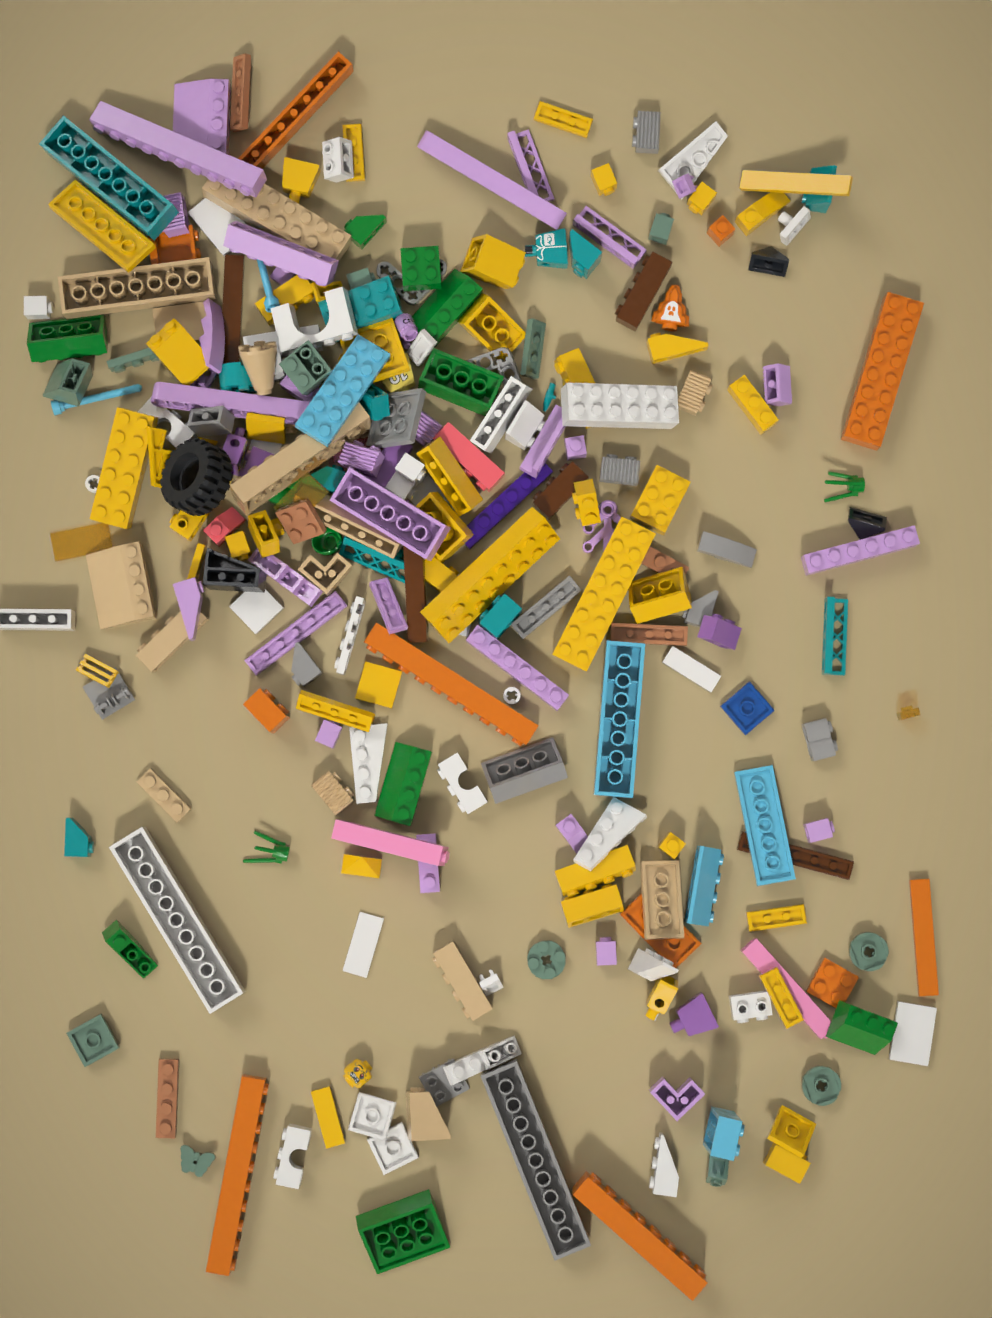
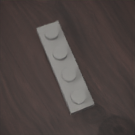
(546, 607)

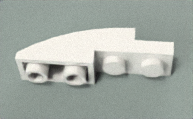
(482, 1060)

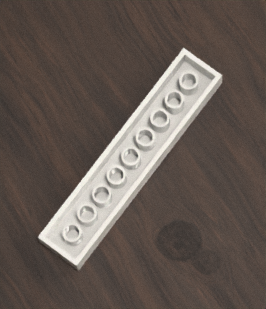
(177, 919)

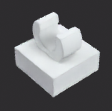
(491, 983)

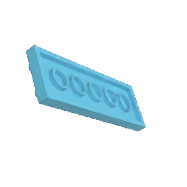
(342, 390)
(764, 825)

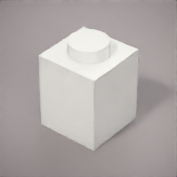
(37, 307)

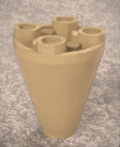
(260, 364)

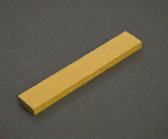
(796, 183)

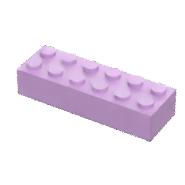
(390, 514)

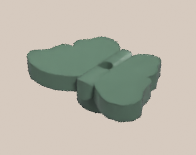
(189, 1156)

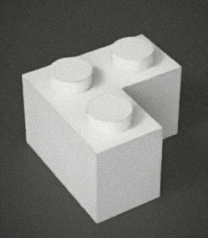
(407, 475)

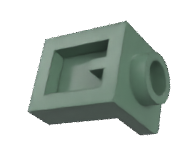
(717, 1171)

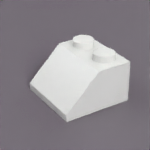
(524, 426)

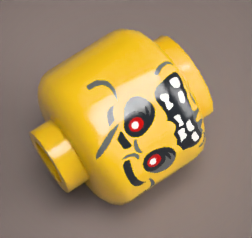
(357, 1073)

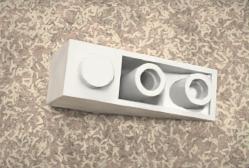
(651, 965)
(665, 1174)

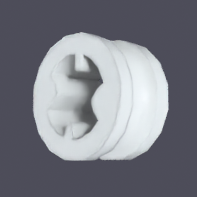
(88, 485)
(512, 701)

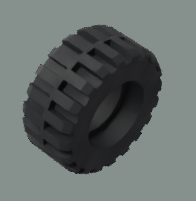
(196, 477)

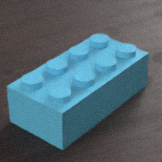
(723, 1133)

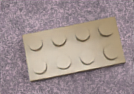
(661, 900)

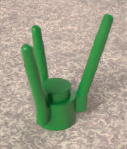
(854, 484)
(279, 852)

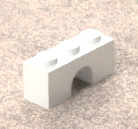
(179, 431)
(468, 799)
(288, 1173)

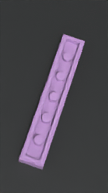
(295, 633)

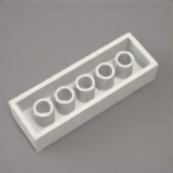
(619, 405)

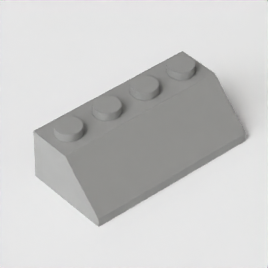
(524, 770)

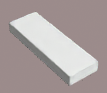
(691, 669)

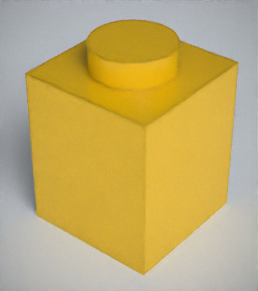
(604, 180)
(701, 199)
(238, 546)
(671, 845)

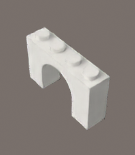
(340, 323)

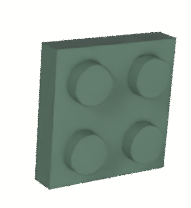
(93, 1040)

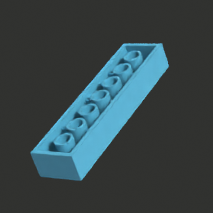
(619, 719)

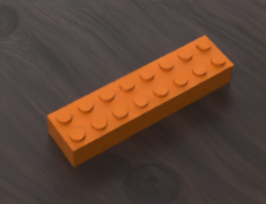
(882, 371)
(643, 1239)

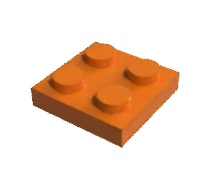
(832, 983)

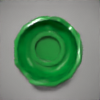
(327, 543)

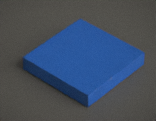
(747, 708)

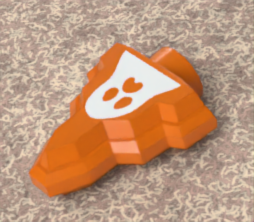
(671, 311)

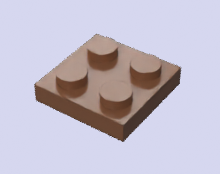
(300, 521)

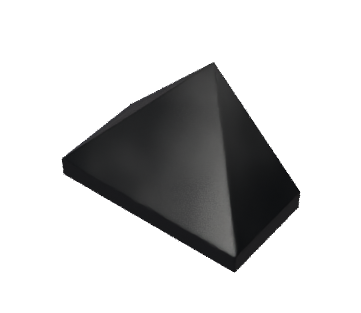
(769, 262)
(866, 523)

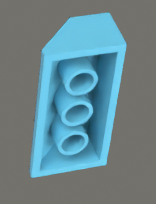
(702, 886)

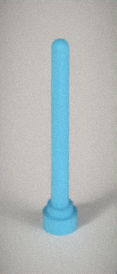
(270, 300)
(58, 406)

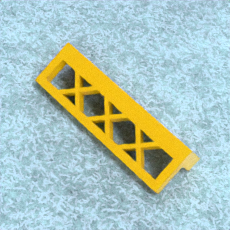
(335, 711)

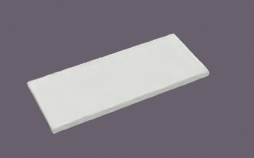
(363, 944)

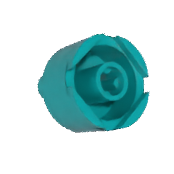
(235, 378)

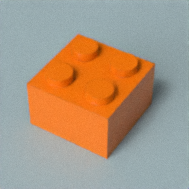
(266, 711)

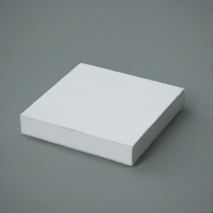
(256, 609)
(372, 1116)
(394, 1151)

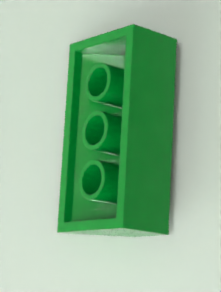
(447, 305)
(67, 338)
(460, 382)
(403, 783)

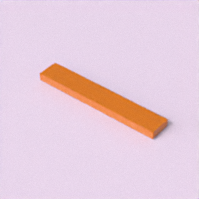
(923, 937)

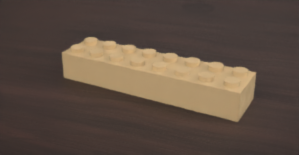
(281, 217)
(139, 289)
(293, 463)

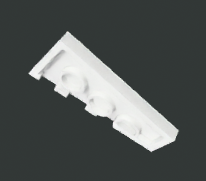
(694, 156)
(351, 629)
(367, 760)
(614, 825)

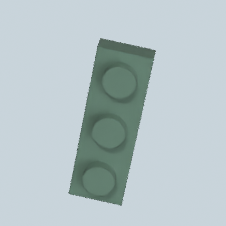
(533, 349)
(133, 359)

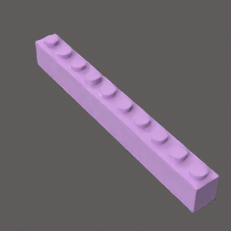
(178, 149)

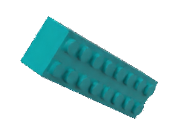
(109, 178)

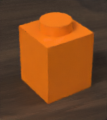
(721, 230)

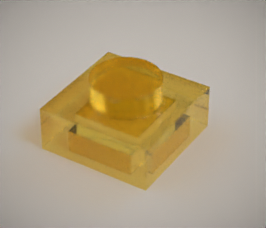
(908, 712)

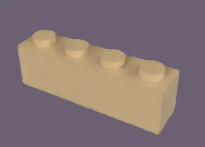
(166, 642)
(462, 980)

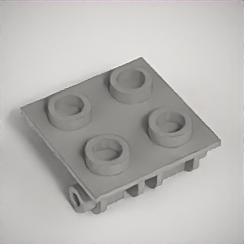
(111, 699)
(438, 1084)

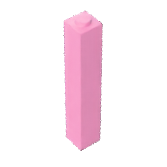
(390, 842)
(811, 1013)

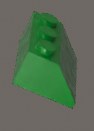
(861, 1028)

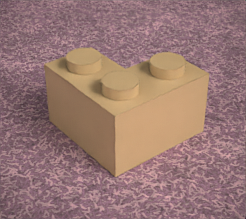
(326, 577)

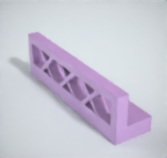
(524, 167)
(606, 241)
(544, 443)

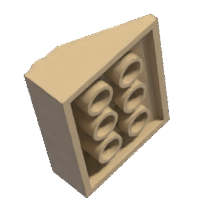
(121, 585)

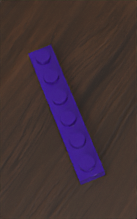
(505, 504)

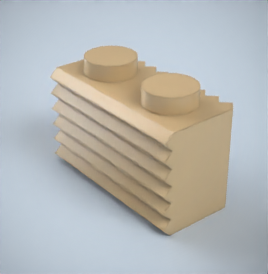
(693, 393)
(333, 792)

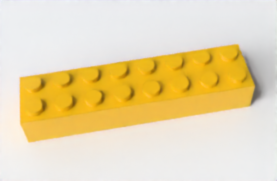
(490, 575)
(604, 593)

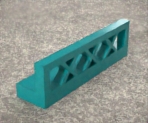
(395, 564)
(828, 634)

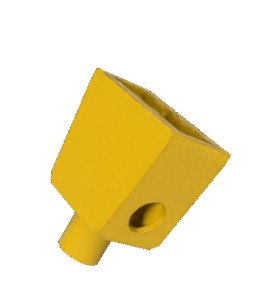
(299, 178)
(664, 989)

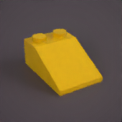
(491, 326)

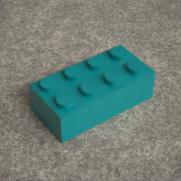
(371, 303)

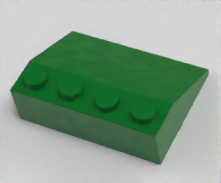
(402, 1231)

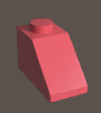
(224, 525)

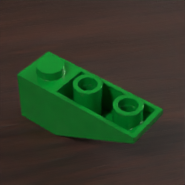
(129, 949)

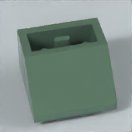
(306, 368)
(69, 382)

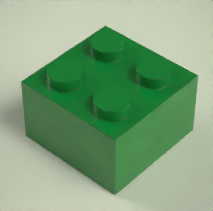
(421, 268)

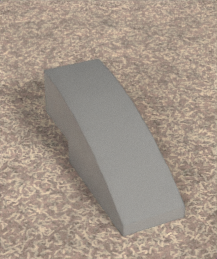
(726, 549)

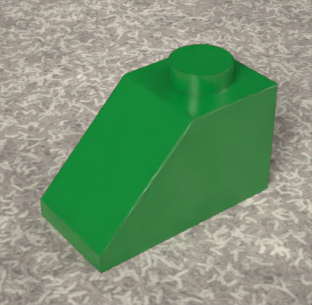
(364, 228)

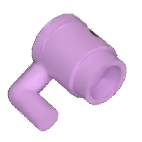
(406, 328)

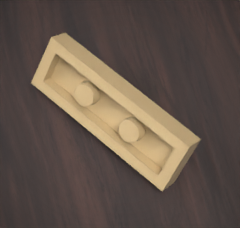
(163, 795)

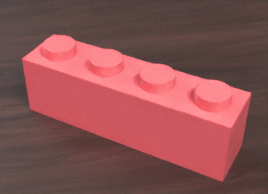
(470, 458)

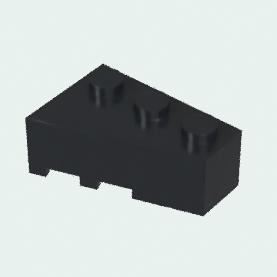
(231, 574)

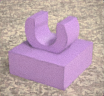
(684, 185)

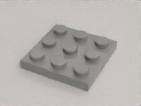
(403, 422)

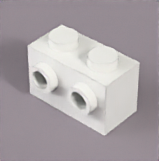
(337, 159)
(750, 1006)

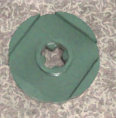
(857, 948)
(535, 962)
(831, 1090)

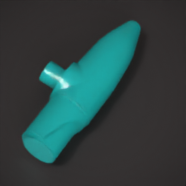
(549, 396)

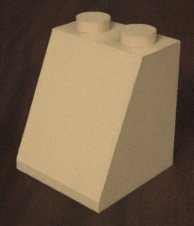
(423, 1117)

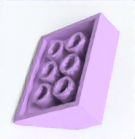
(204, 112)

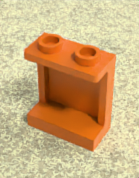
(175, 248)

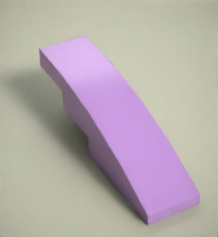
(213, 339)
(286, 577)

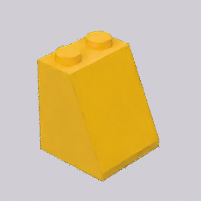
(493, 261)
(178, 352)

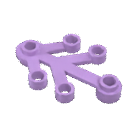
(607, 531)

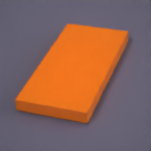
(672, 949)

